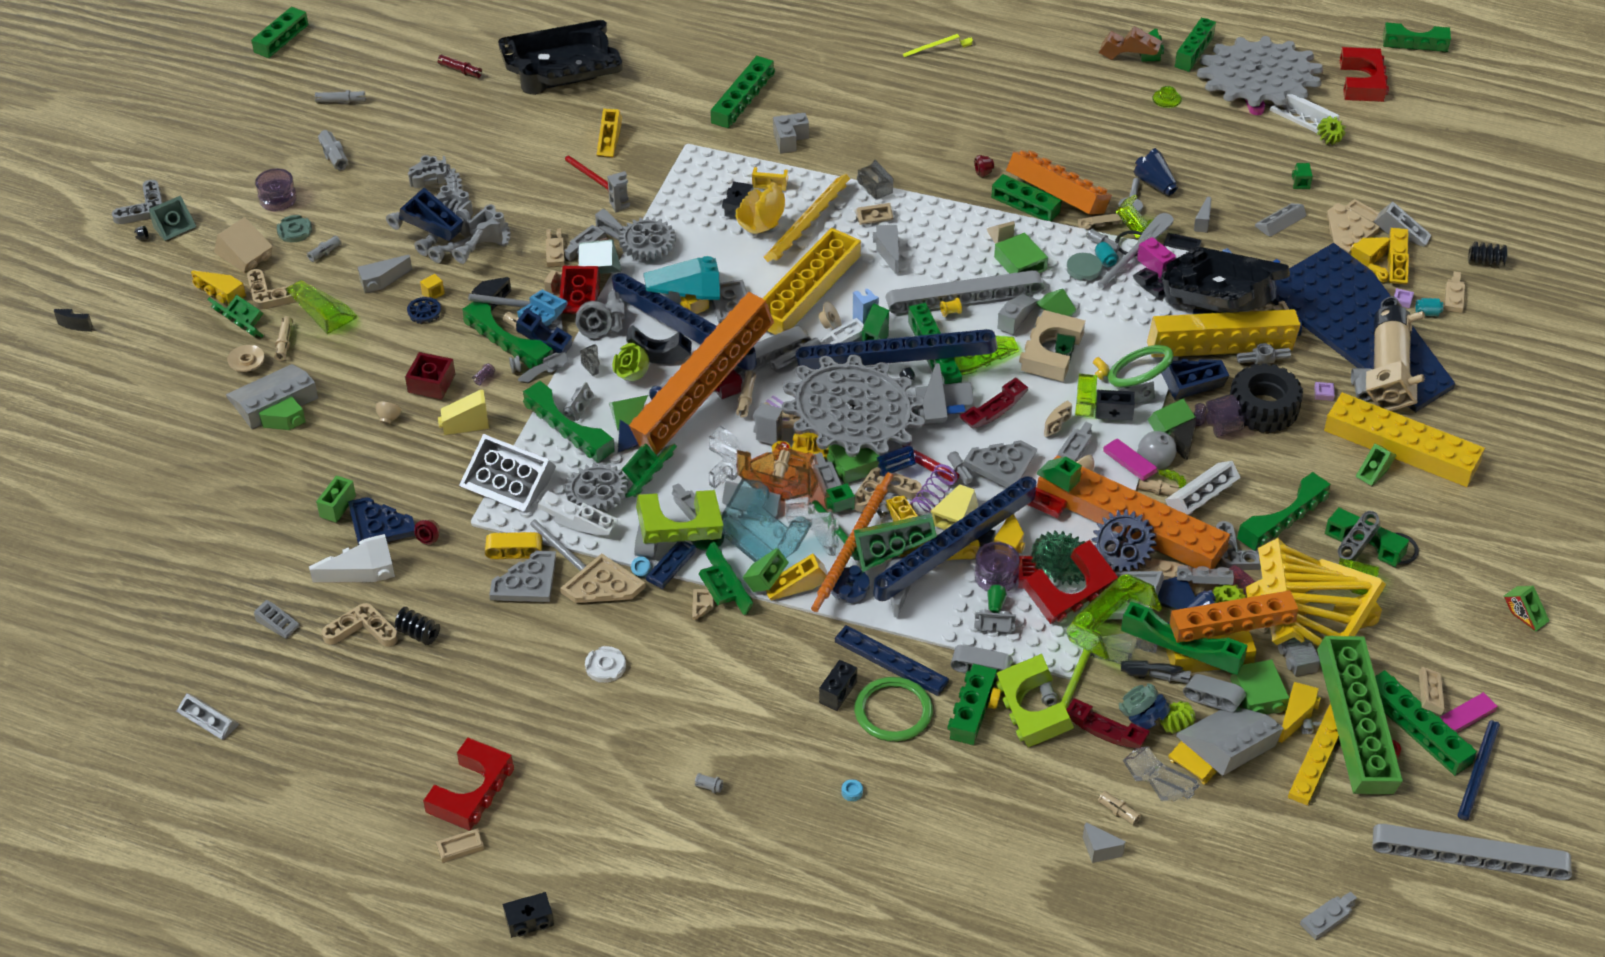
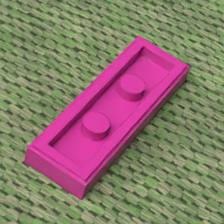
(1130, 459)
(1469, 712)

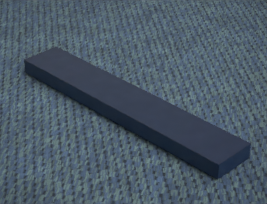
(891, 660)

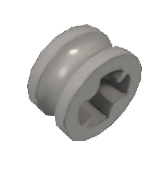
(515, 364)

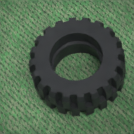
(1271, 382)

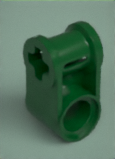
(1065, 344)

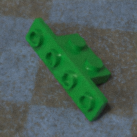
(242, 312)
(644, 465)
(723, 582)

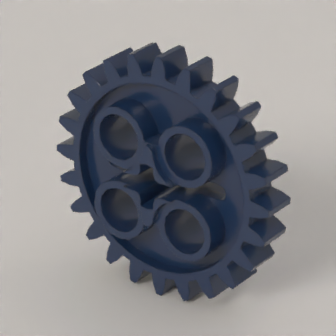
(1141, 546)

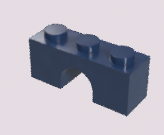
(533, 328)

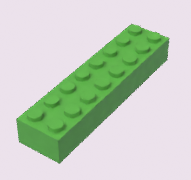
(1359, 715)

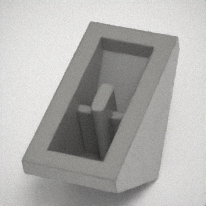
(1101, 844)

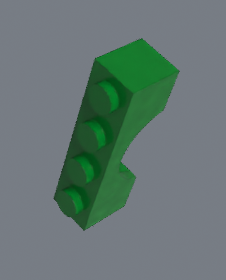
(1397, 36)
(1389, 545)

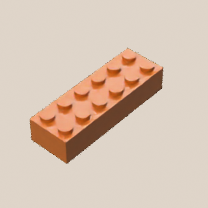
(1059, 182)

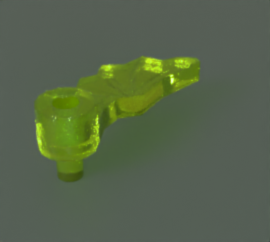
(1172, 475)

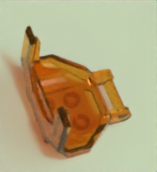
(798, 480)

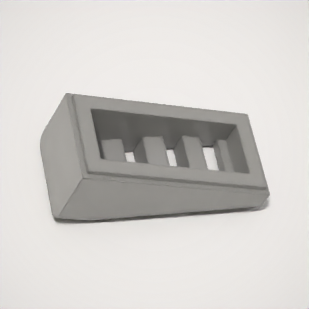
(1203, 217)
(608, 223)
(267, 610)

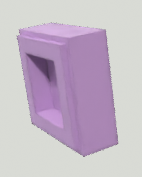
(1404, 297)
(1324, 391)

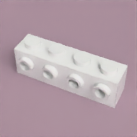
(1204, 487)

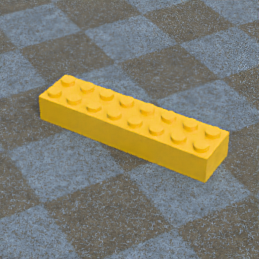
(811, 278)
(1224, 332)
(1408, 439)

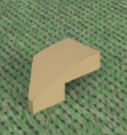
(552, 280)
(701, 603)

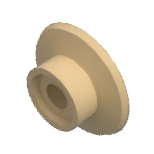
(829, 316)

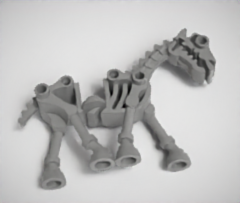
(483, 227)

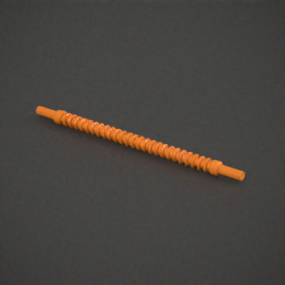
(850, 544)

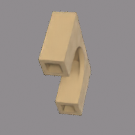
(1044, 362)

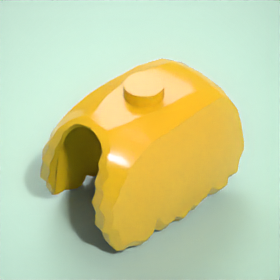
(761, 209)

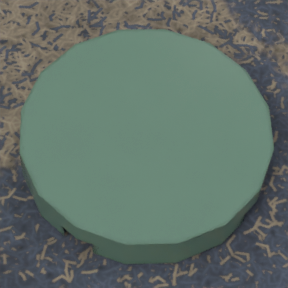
(294, 228)
(1084, 266)
(1138, 699)

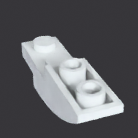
(580, 518)

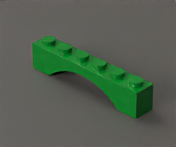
(530, 352)
(591, 441)
(1262, 528)
(1220, 653)

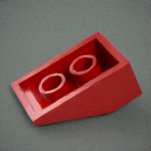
(579, 286)

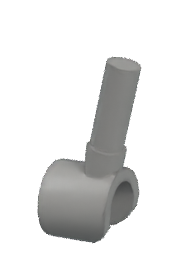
(883, 510)
(1308, 726)

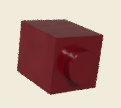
(730, 385)

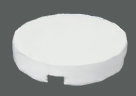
(605, 664)

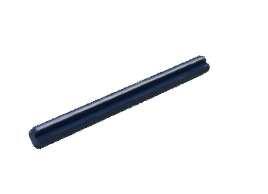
(1478, 770)

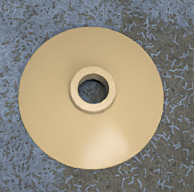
(246, 358)

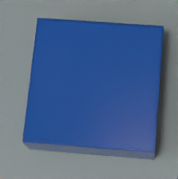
(955, 409)

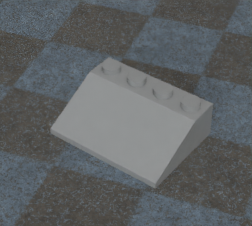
(271, 390)
(507, 473)
(1231, 737)

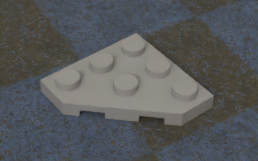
(1001, 462)
(526, 580)

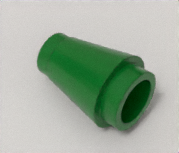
(996, 598)

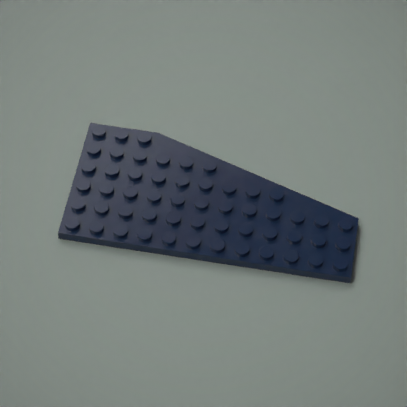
(1338, 305)

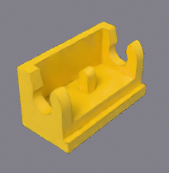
(762, 180)
(1192, 762)

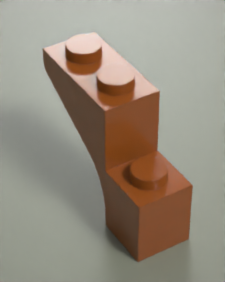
(1136, 42)

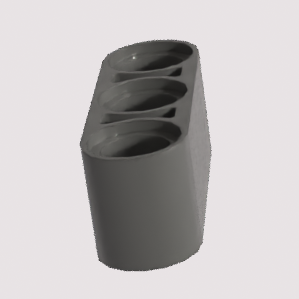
(1359, 528)

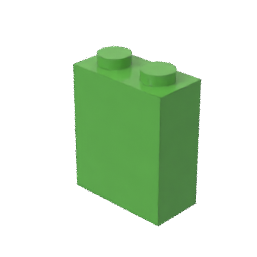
(1020, 255)
(852, 468)
(1262, 687)

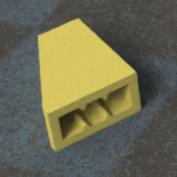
(465, 415)
(954, 507)

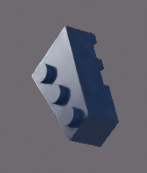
(431, 215)

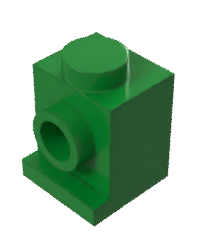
(1302, 176)
(840, 498)

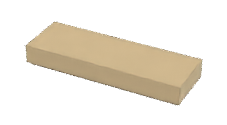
(1431, 690)

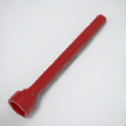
(586, 171)

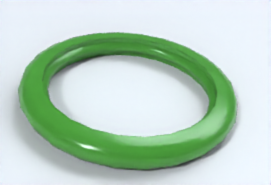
(1154, 349)
(878, 733)

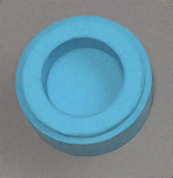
(641, 566)
(852, 790)

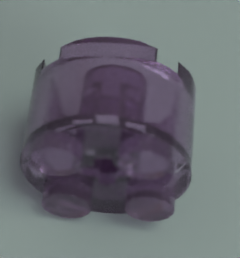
(1224, 415)

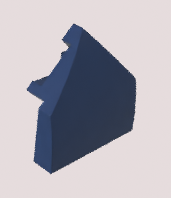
(1175, 593)

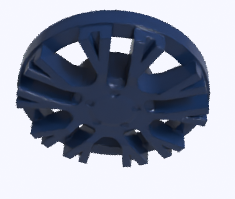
(423, 310)

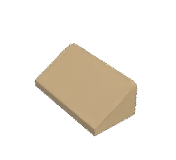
(874, 213)

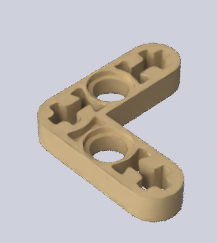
(265, 294)
(910, 484)
(360, 620)

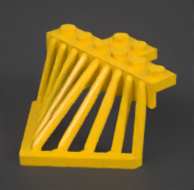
(1294, 571)

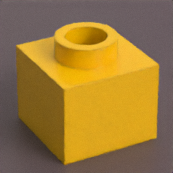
(432, 287)

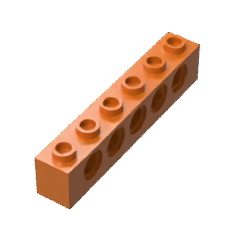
(1233, 616)

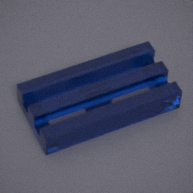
(901, 451)

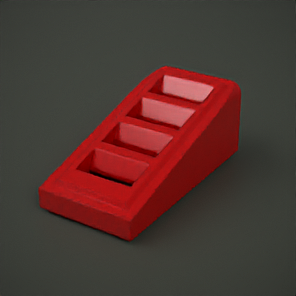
(1024, 571)

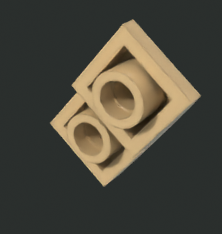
(1055, 419)

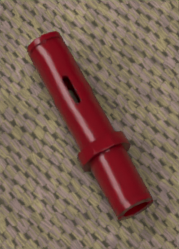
(465, 67)

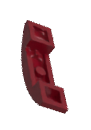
(997, 406)
(1105, 728)

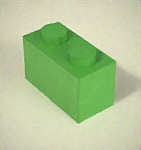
(1171, 416)
(335, 498)

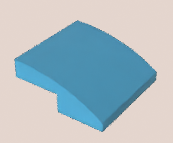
(546, 306)

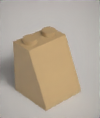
(242, 246)

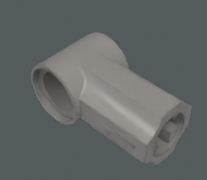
(1358, 379)

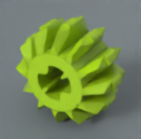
(1331, 130)
(1227, 593)
(1179, 717)

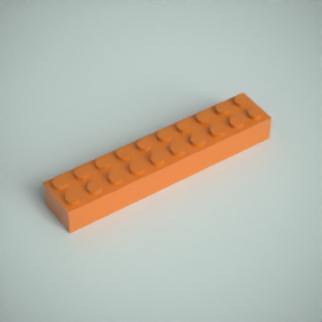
(702, 373)
(1176, 532)

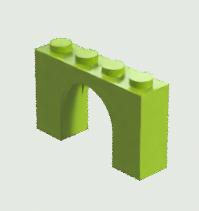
(658, 528)
(1033, 725)

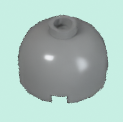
(593, 319)
(1158, 449)

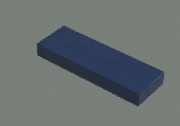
(671, 564)

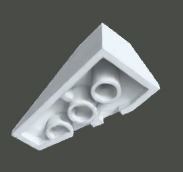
(362, 563)

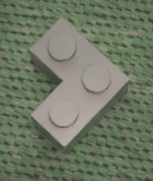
(789, 129)

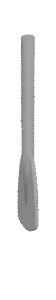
(1154, 229)

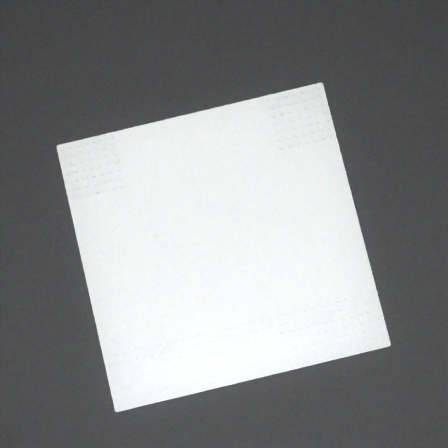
(936, 245)

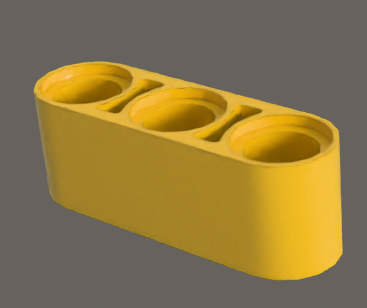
(512, 545)

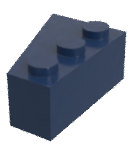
(1194, 377)

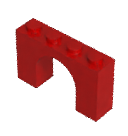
(1369, 61)
(1057, 604)
(467, 808)

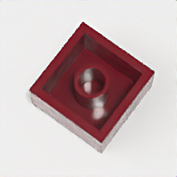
(430, 375)

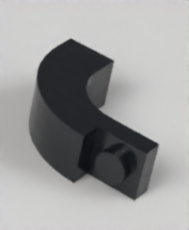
(661, 351)

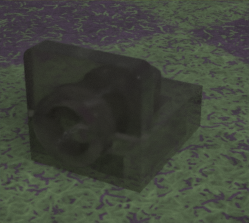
(590, 359)

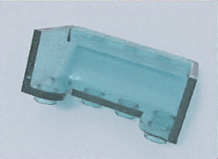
(757, 530)

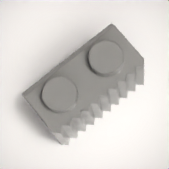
(768, 423)
(1300, 656)

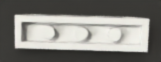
(1306, 110)

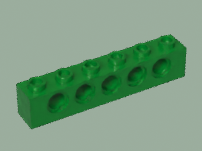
(742, 92)
(923, 323)
(1424, 725)

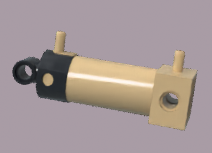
(1390, 380)

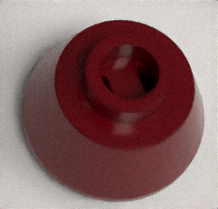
(983, 165)
(427, 531)

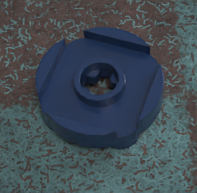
(860, 585)
(1146, 719)

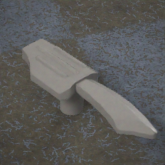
(550, 364)

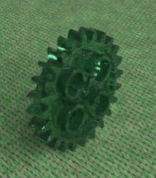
(1053, 556)

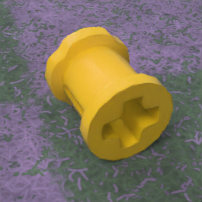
(950, 307)

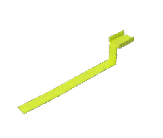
(966, 42)

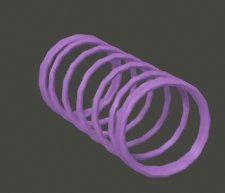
(936, 486)

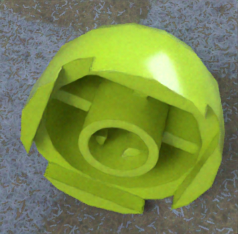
(631, 362)

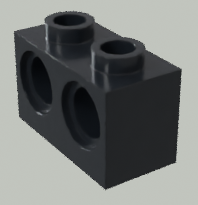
(838, 685)

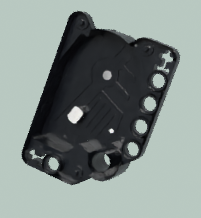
(560, 55)
(1221, 280)

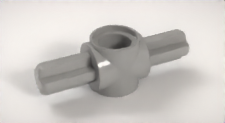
(616, 309)
(1263, 354)

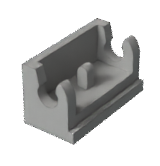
(618, 191)

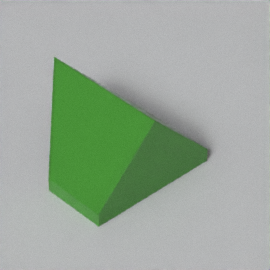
(1057, 302)
(627, 409)

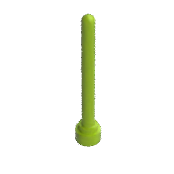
(1076, 676)

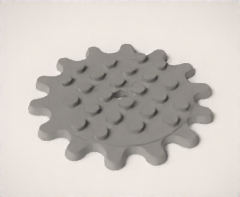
(1260, 71)
(880, 401)

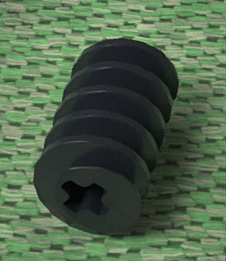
(1487, 253)
(416, 626)

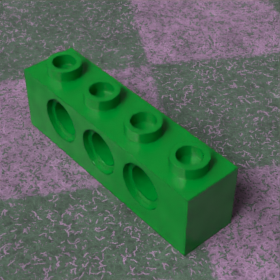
(280, 32)
(1195, 44)
(1026, 198)
(972, 704)

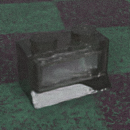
(875, 180)

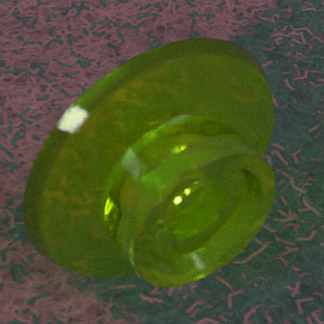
(1167, 97)

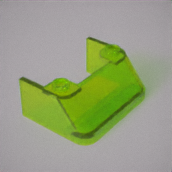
(1101, 608)

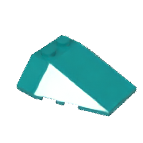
(690, 277)

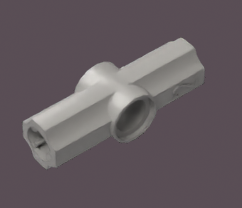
(333, 150)

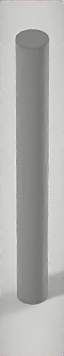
(497, 300)
(557, 545)

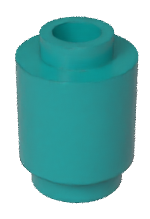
(1106, 254)
(1429, 306)

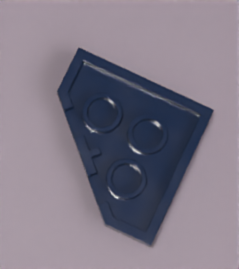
(375, 520)

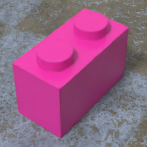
(1154, 256)

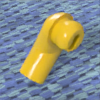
(1102, 366)

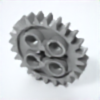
(647, 238)
(597, 486)

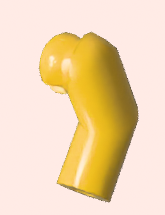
(1380, 272)

